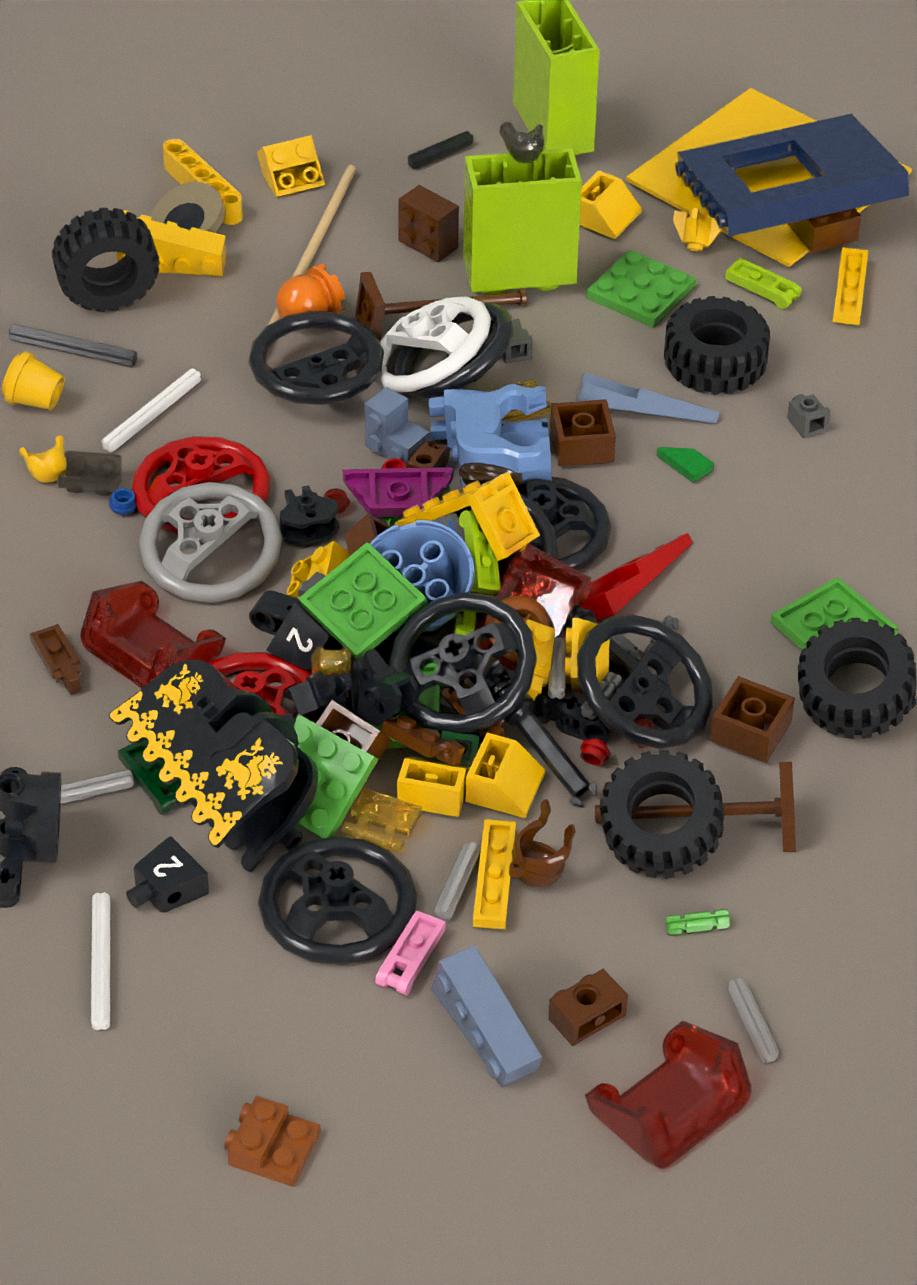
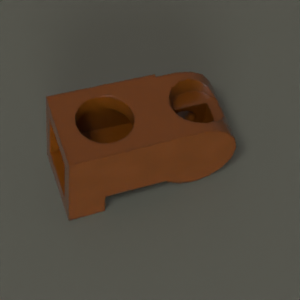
(430, 456)

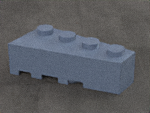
(485, 1016)

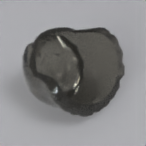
(521, 145)

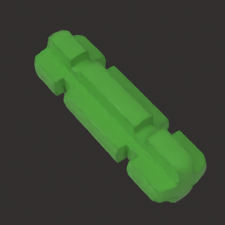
(697, 921)

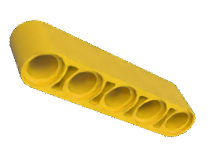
(188, 167)

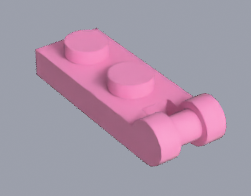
(411, 952)

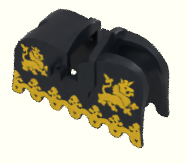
(227, 751)

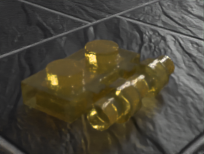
(383, 812)

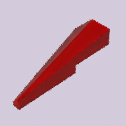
(623, 583)

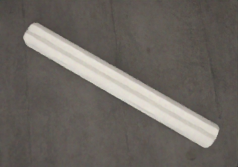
(151, 410)
(100, 962)

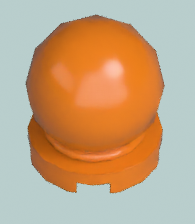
(310, 293)

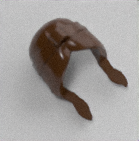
(535, 861)

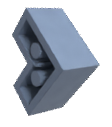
(389, 429)

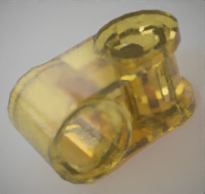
(331, 661)

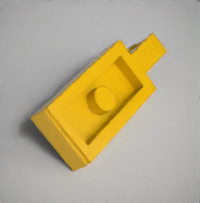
(543, 642)

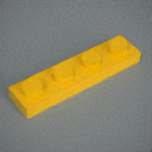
(850, 286)
(493, 874)

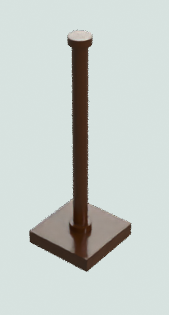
(371, 306)
(781, 807)

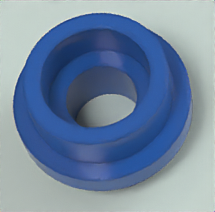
(123, 501)

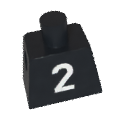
(300, 637)
(168, 878)

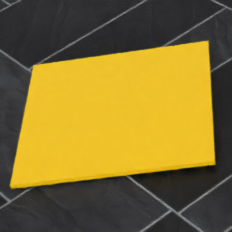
(743, 117)

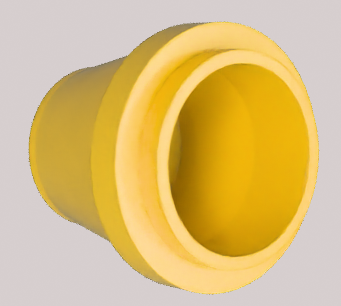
(32, 383)

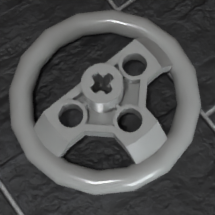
(205, 535)

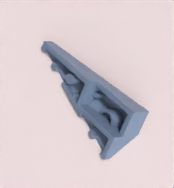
(640, 400)

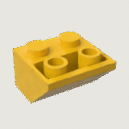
(291, 166)
(607, 205)
(322, 561)
(574, 640)
(503, 776)
(432, 785)

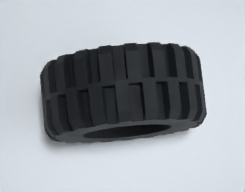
(98, 234)
(711, 366)
(852, 644)
(657, 776)

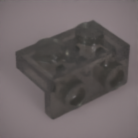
(91, 472)

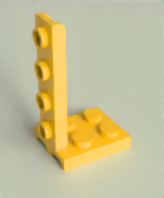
(496, 508)

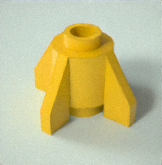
(696, 230)

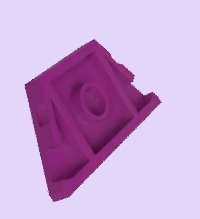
(396, 489)

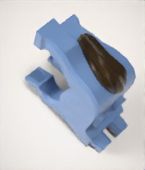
(487, 444)

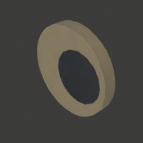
(191, 206)

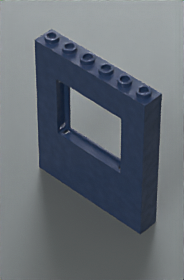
(839, 153)

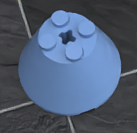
(430, 559)

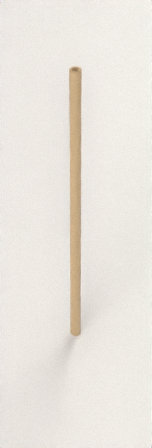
(322, 227)

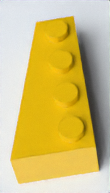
(186, 250)

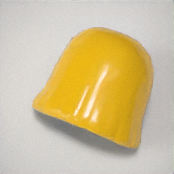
(46, 465)

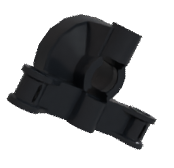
(29, 826)

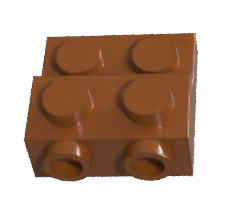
(271, 1141)

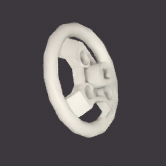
(433, 329)

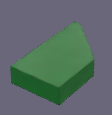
(686, 461)

